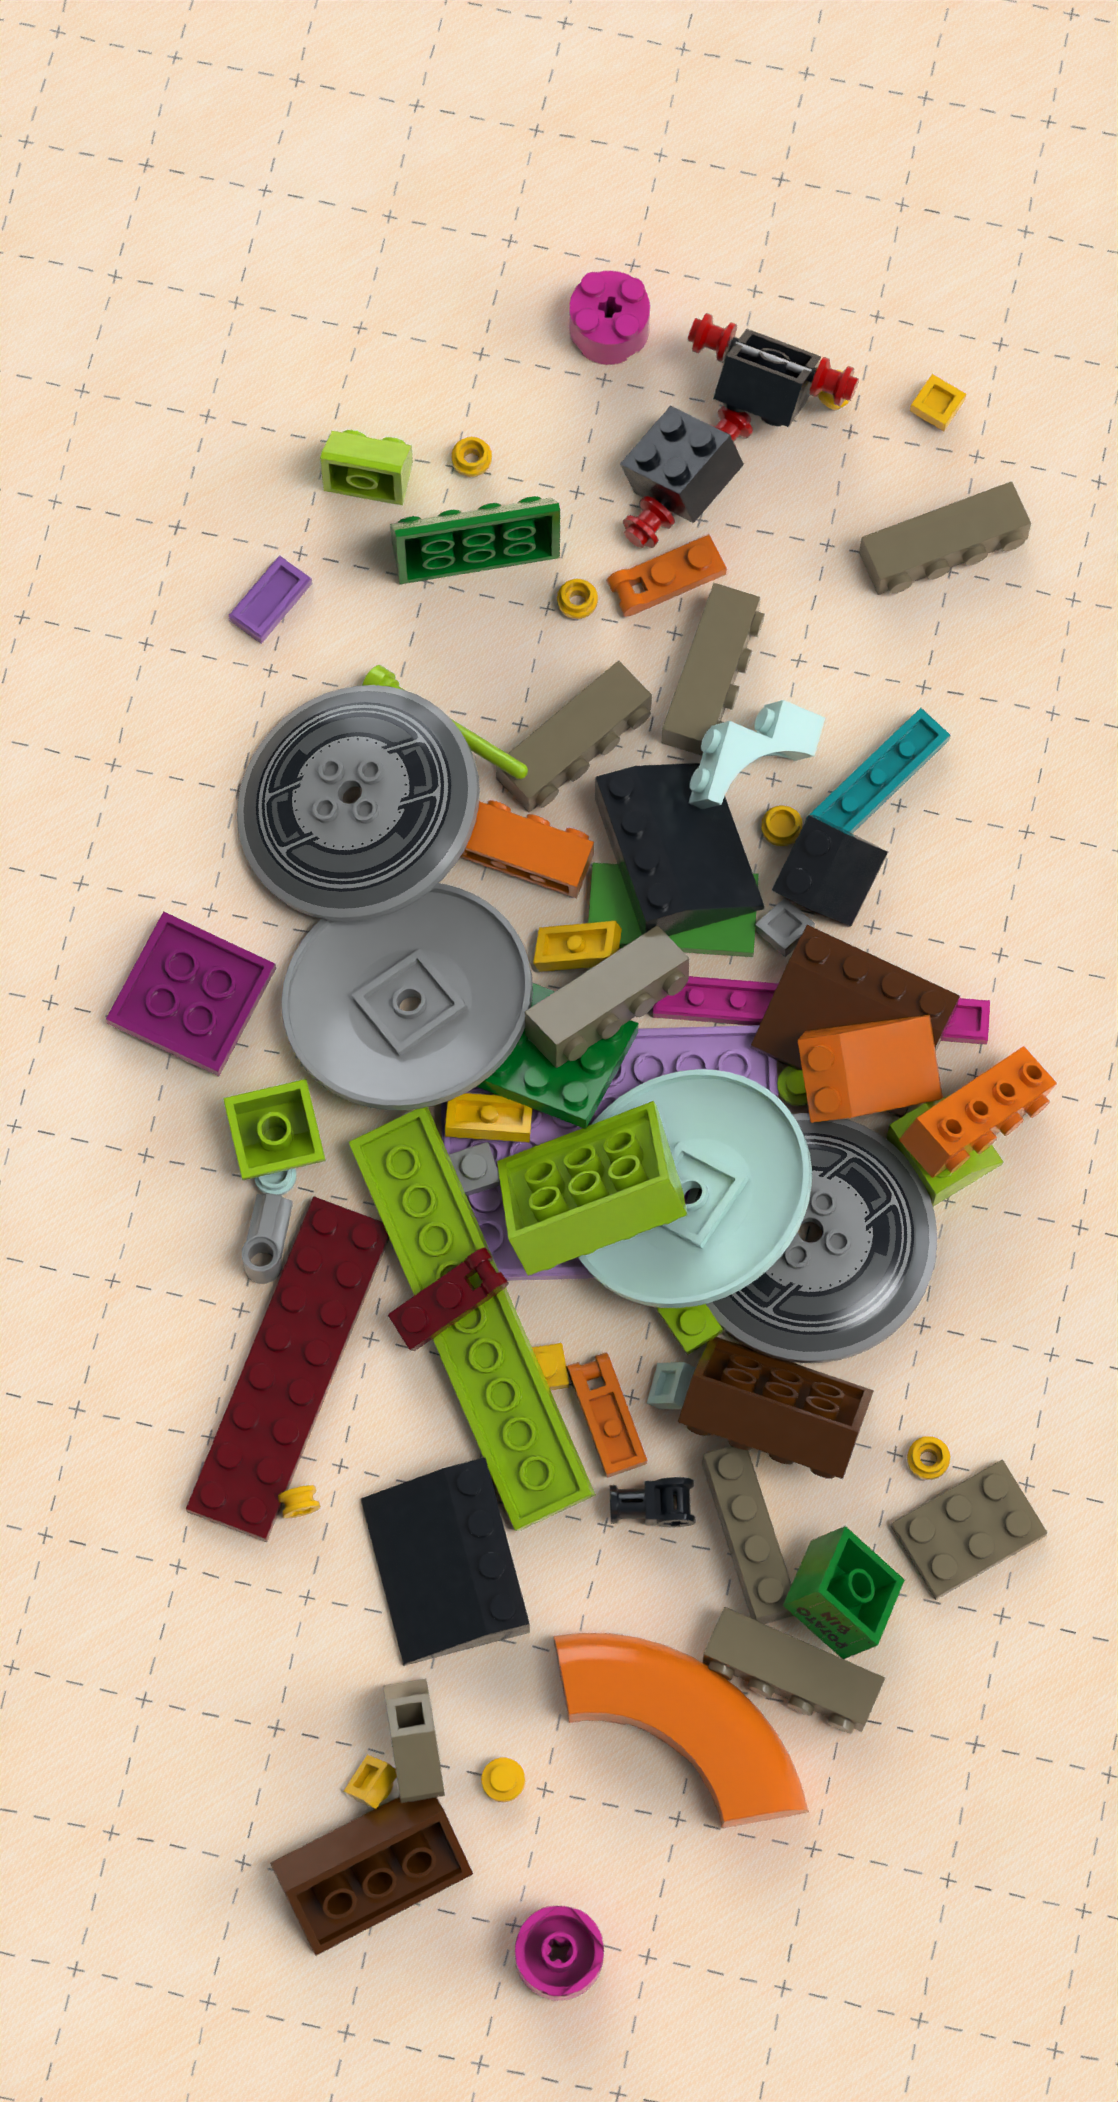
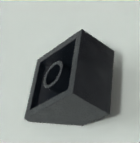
(830, 870)

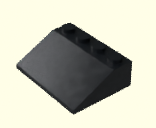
(675, 859)
(445, 1562)

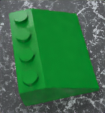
(476, 539)

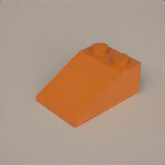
(869, 1067)

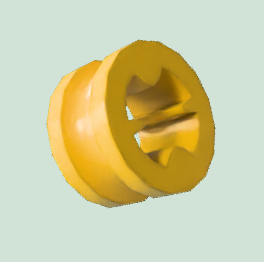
(299, 1501)

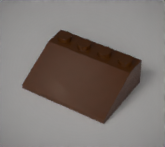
(844, 986)
(775, 1408)

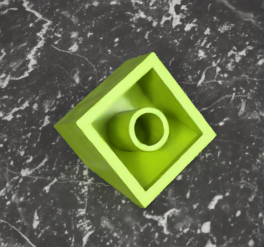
(366, 466)
(274, 1129)
(945, 1183)

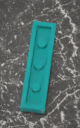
(883, 772)

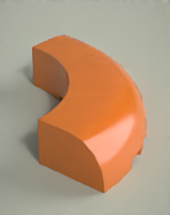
(690, 1711)

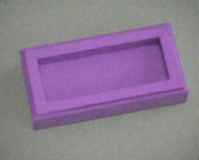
(270, 599)

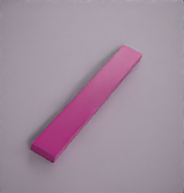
(747, 1002)

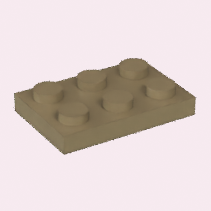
(969, 1529)

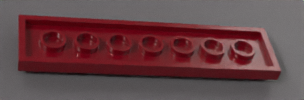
(289, 1369)

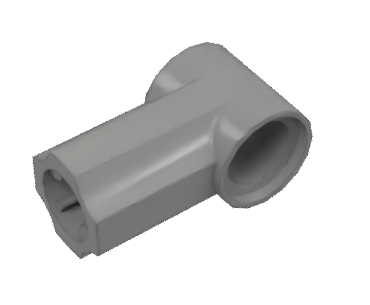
(267, 1235)

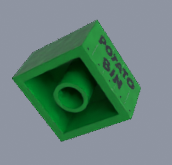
(844, 1592)

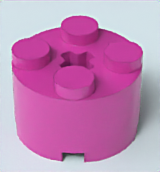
(615, 296)
(563, 1927)

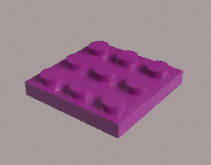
(191, 993)

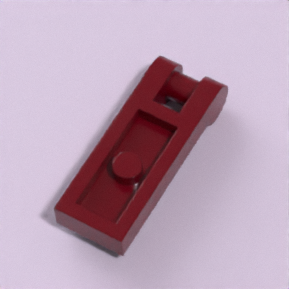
(447, 1300)

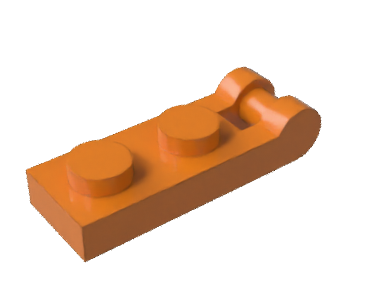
(667, 575)
(607, 1416)

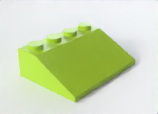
(590, 1189)

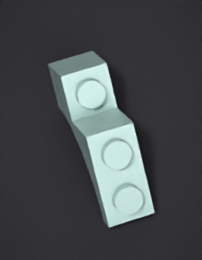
(729, 747)

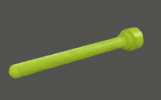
(383, 677)

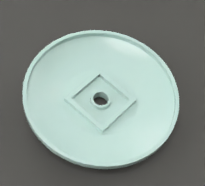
(754, 1185)

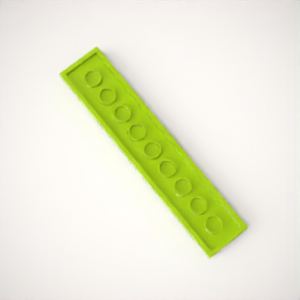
(488, 1348)

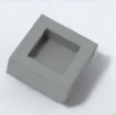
(783, 926)
(476, 1168)

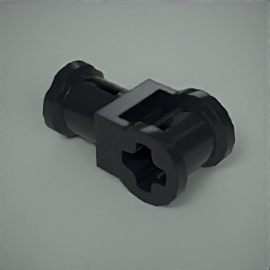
(654, 1503)

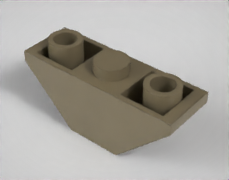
(414, 1740)

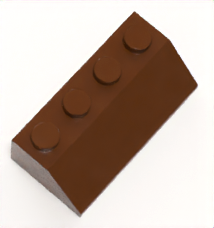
(370, 1870)

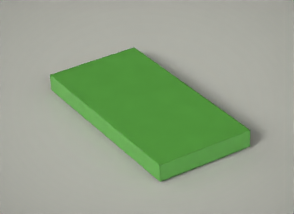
(611, 903)

